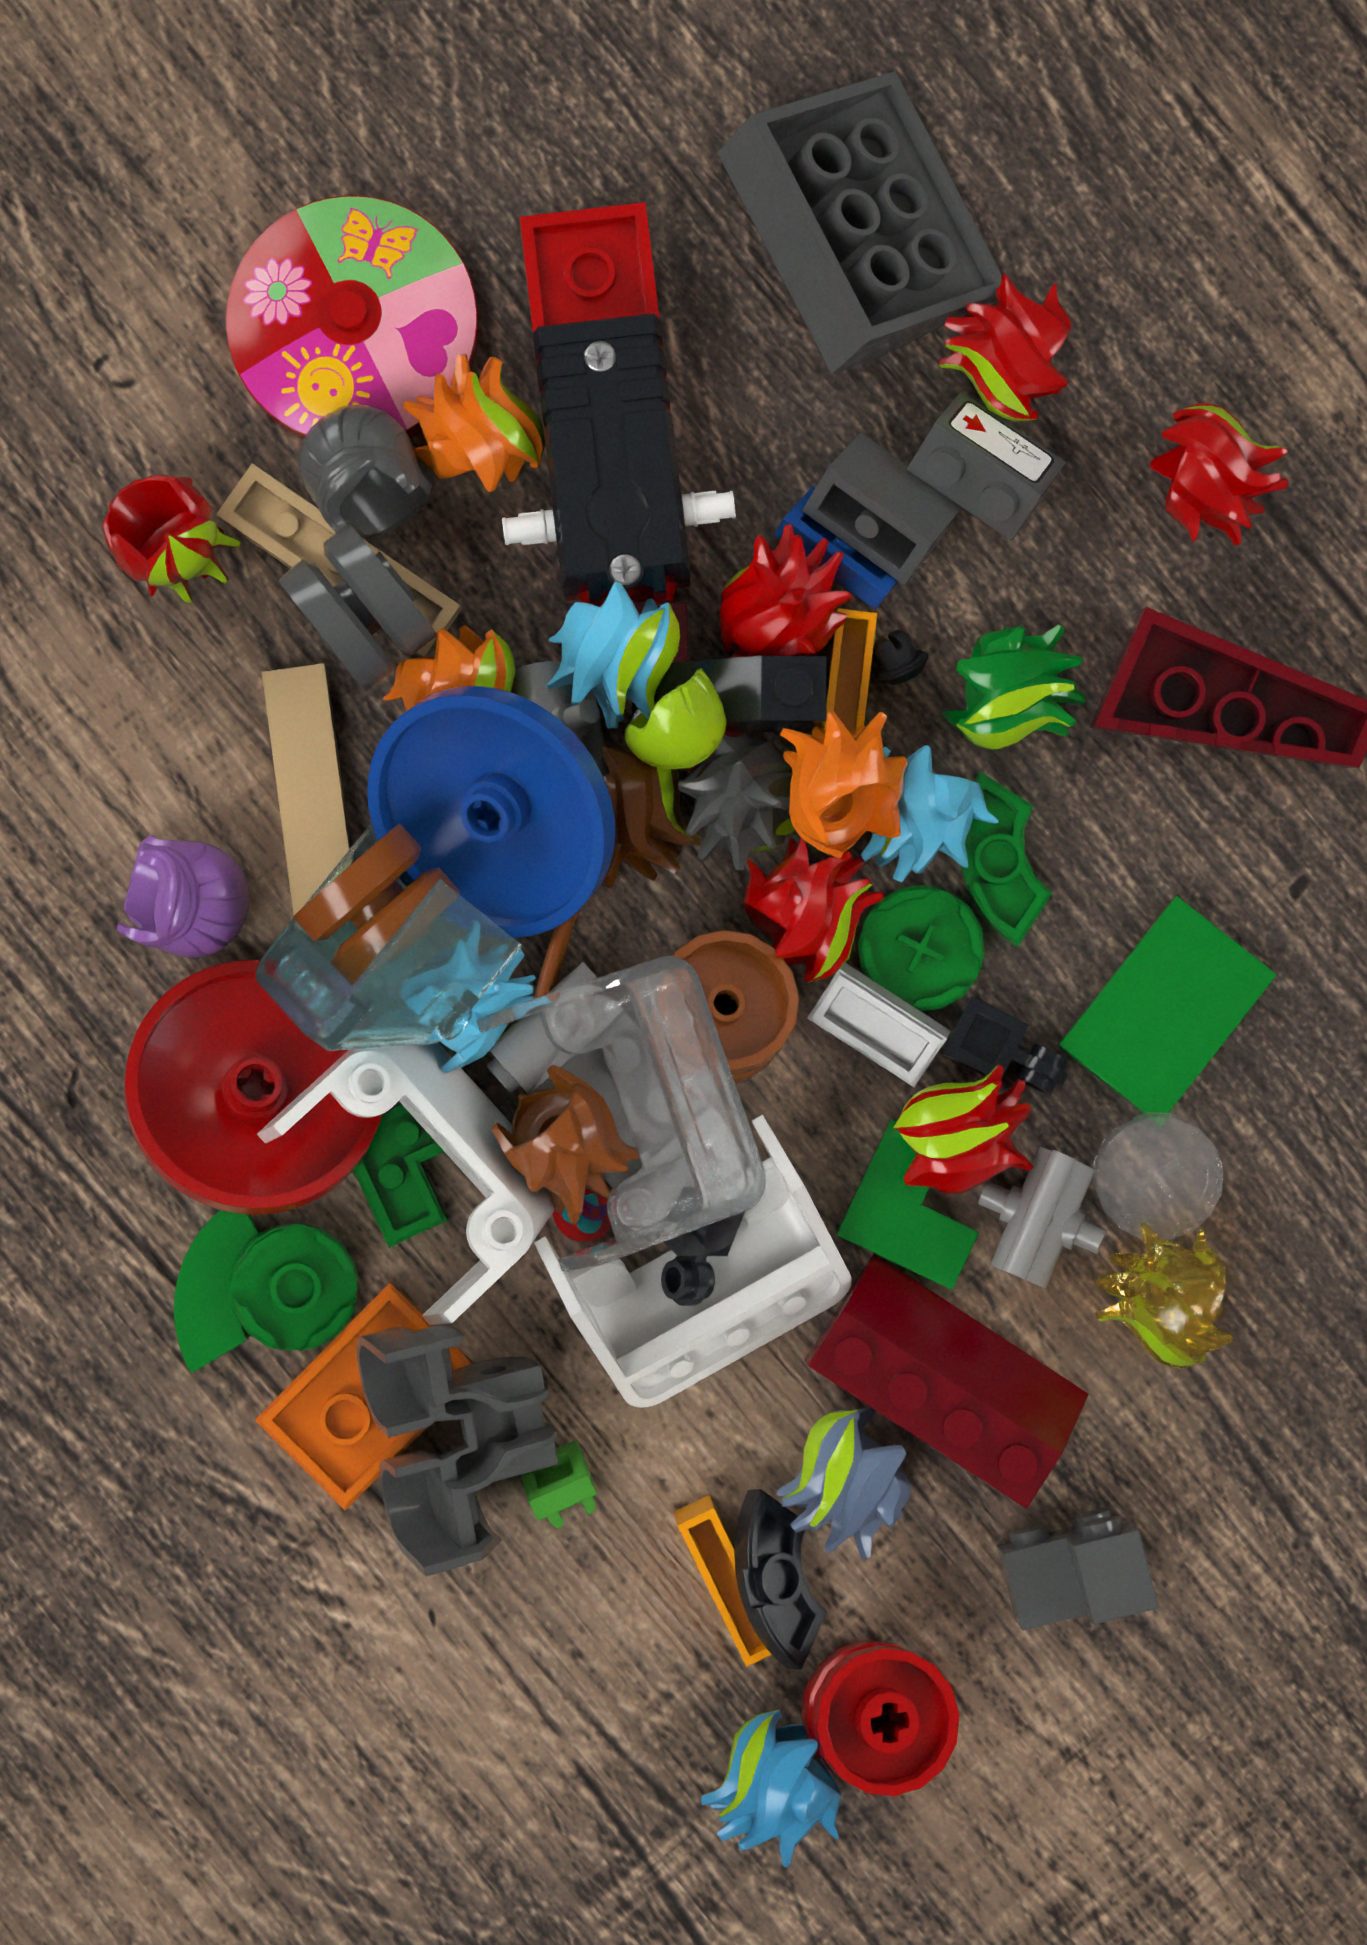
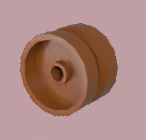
(369, 900)
(751, 985)

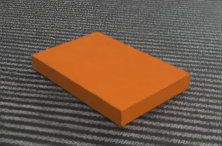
(324, 1411)

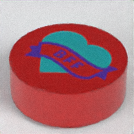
(592, 1222)

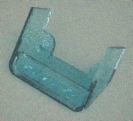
(413, 989)

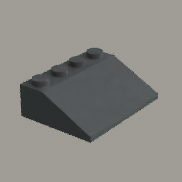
(860, 218)

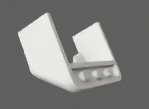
(461, 1123)
(769, 1283)

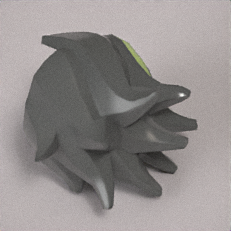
(740, 798)

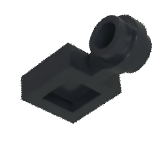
(992, 1038)
(689, 1276)

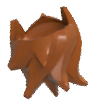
(565, 1142)

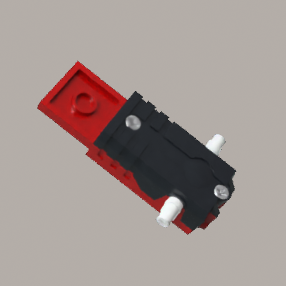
(606, 410)

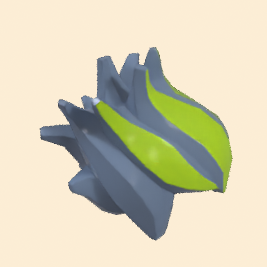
(847, 1481)

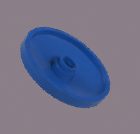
(496, 804)

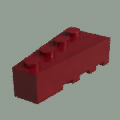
(1219, 695)

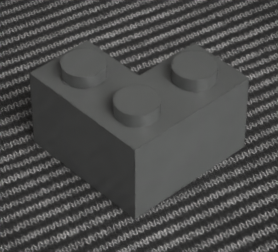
(1077, 1571)

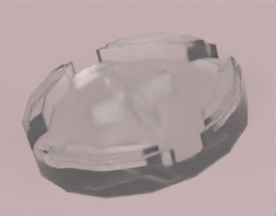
(1158, 1175)

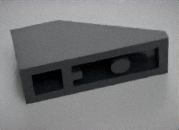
(759, 690)

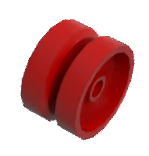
(918, 1722)

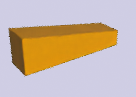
(851, 668)
(715, 1559)

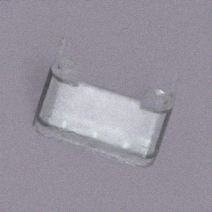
(674, 1096)

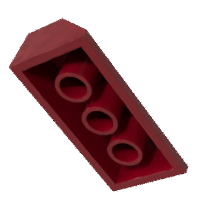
(948, 1380)

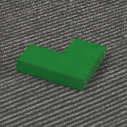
(397, 1180)
(894, 1223)

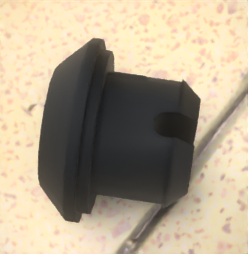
(898, 658)

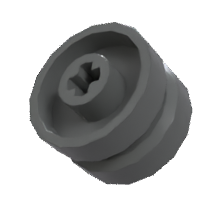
(358, 606)

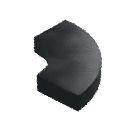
(773, 1580)

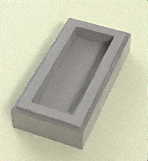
(879, 1024)

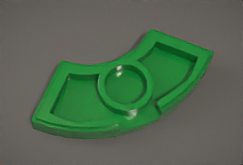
(998, 868)
(202, 1300)

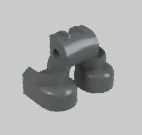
(499, 1407)

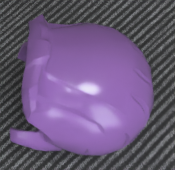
(185, 898)

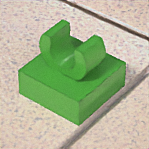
(561, 1485)

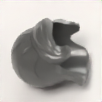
(362, 470)

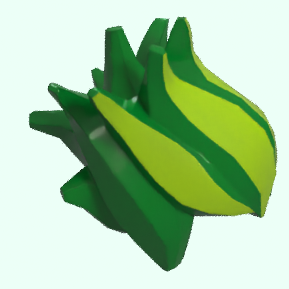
(1015, 688)

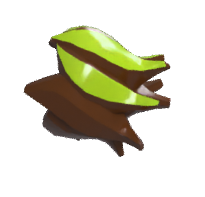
(644, 814)

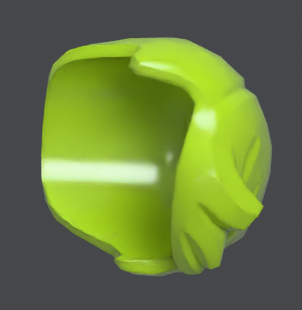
(681, 727)

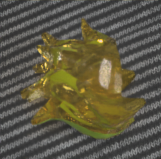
(1169, 1298)

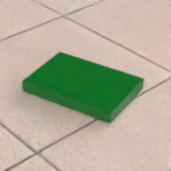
(1166, 1009)

